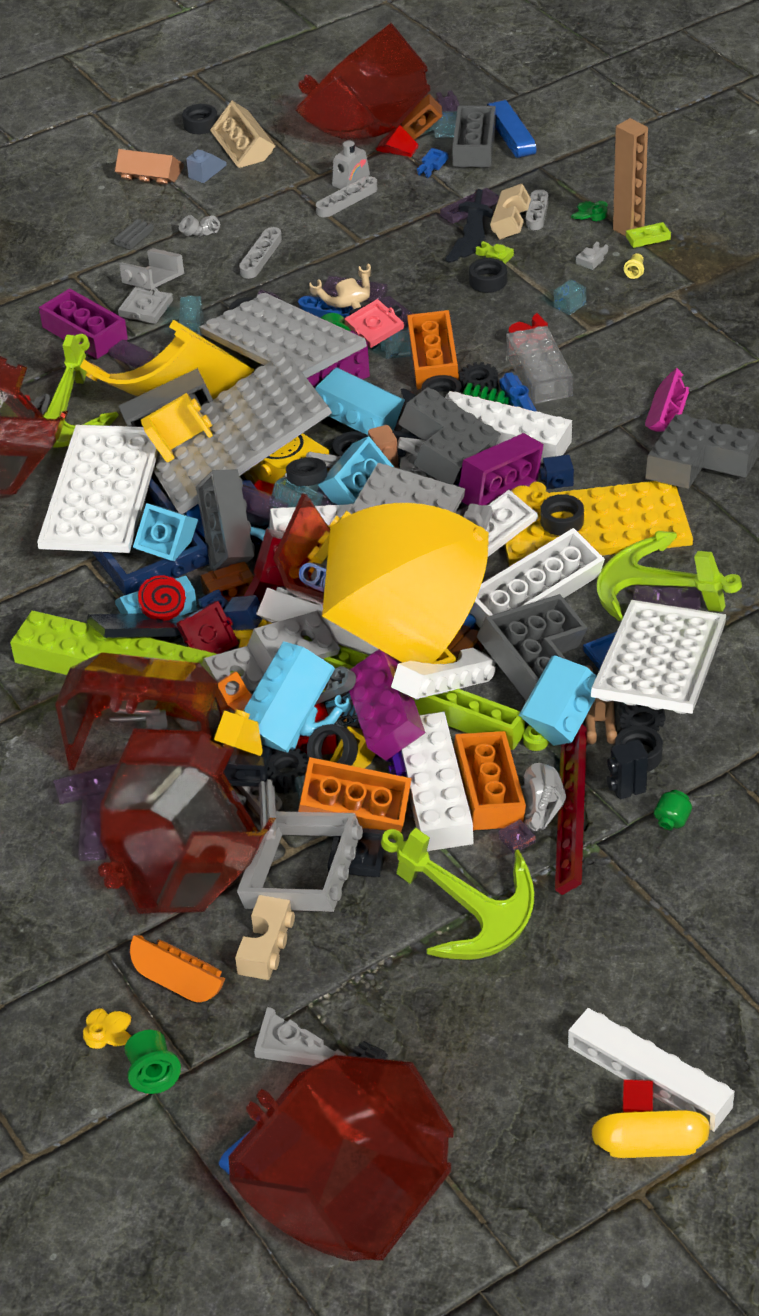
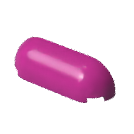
(667, 402)

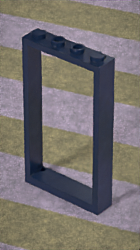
(186, 562)

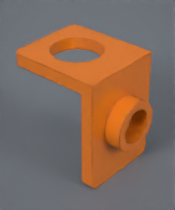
(240, 698)

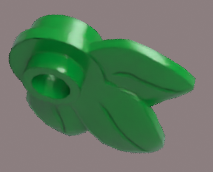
(588, 209)

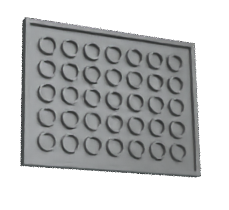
(247, 427)

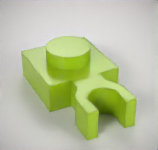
(497, 251)

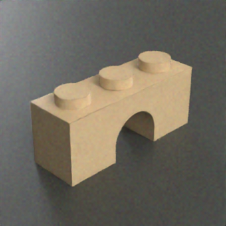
(507, 215)
(261, 955)

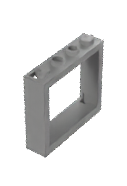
(304, 824)

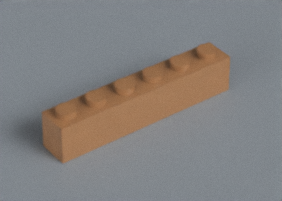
(630, 176)

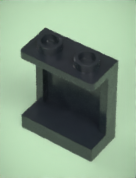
(247, 768)

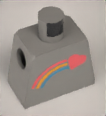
(349, 165)

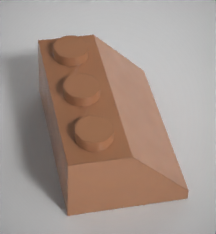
(148, 166)

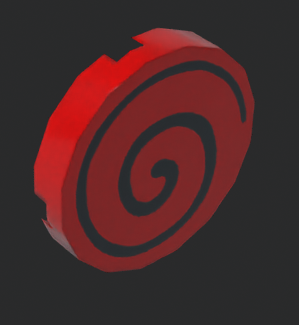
(161, 597)

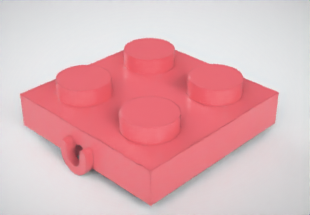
(374, 323)

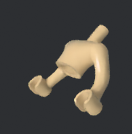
(348, 291)

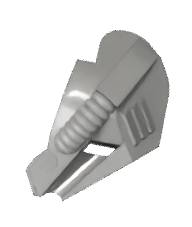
(542, 795)

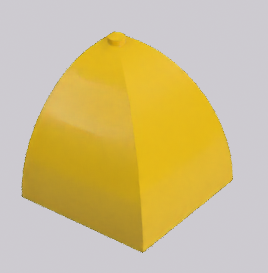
(181, 356)
(404, 577)

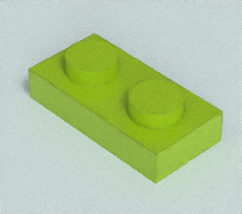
(648, 235)

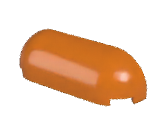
(175, 969)

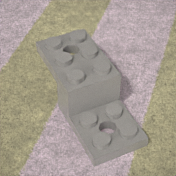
(263, 645)

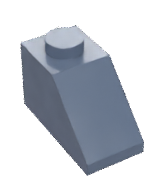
(203, 165)

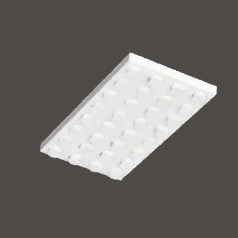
(99, 490)
(659, 657)

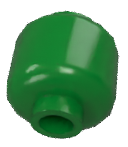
(673, 810)

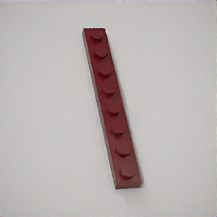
(571, 814)

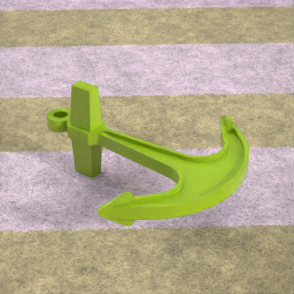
(74, 357)
(624, 571)
(499, 919)

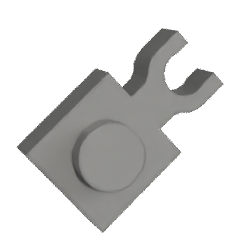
(592, 257)

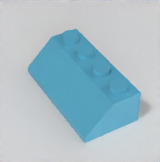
(358, 401)
(287, 694)

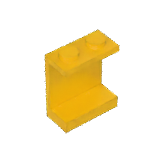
(175, 424)

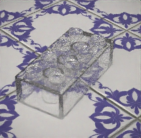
(539, 364)

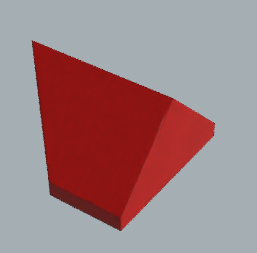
(398, 143)

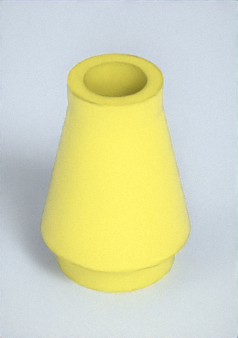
(634, 267)

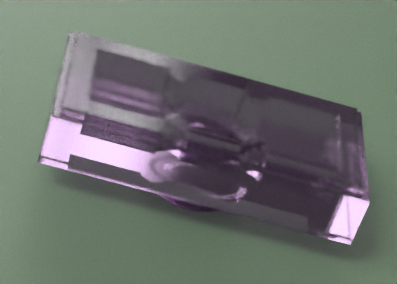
(130, 354)

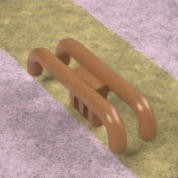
(600, 711)

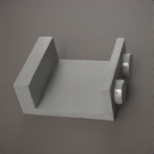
(161, 269)

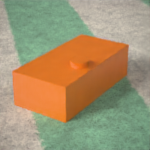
(432, 346)
(489, 779)
(372, 795)

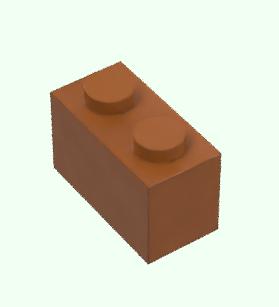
(422, 117)

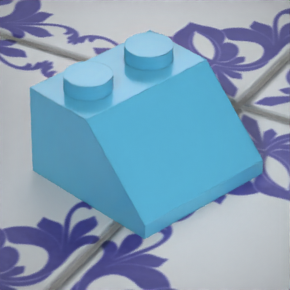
(164, 532)

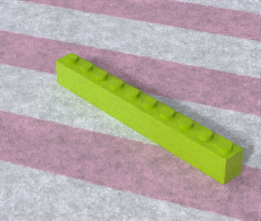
(461, 708)

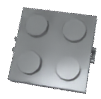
(145, 305)

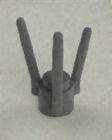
(154, 718)

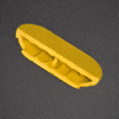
(651, 1133)

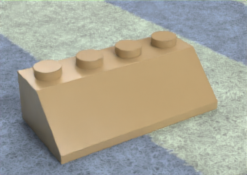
(242, 136)

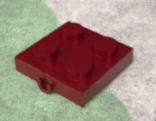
(208, 629)

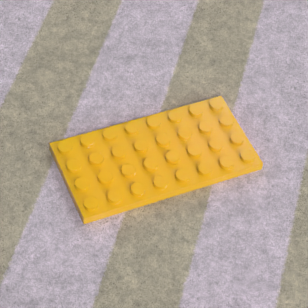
(613, 519)

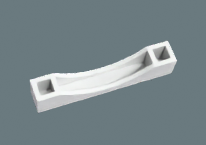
(429, 679)

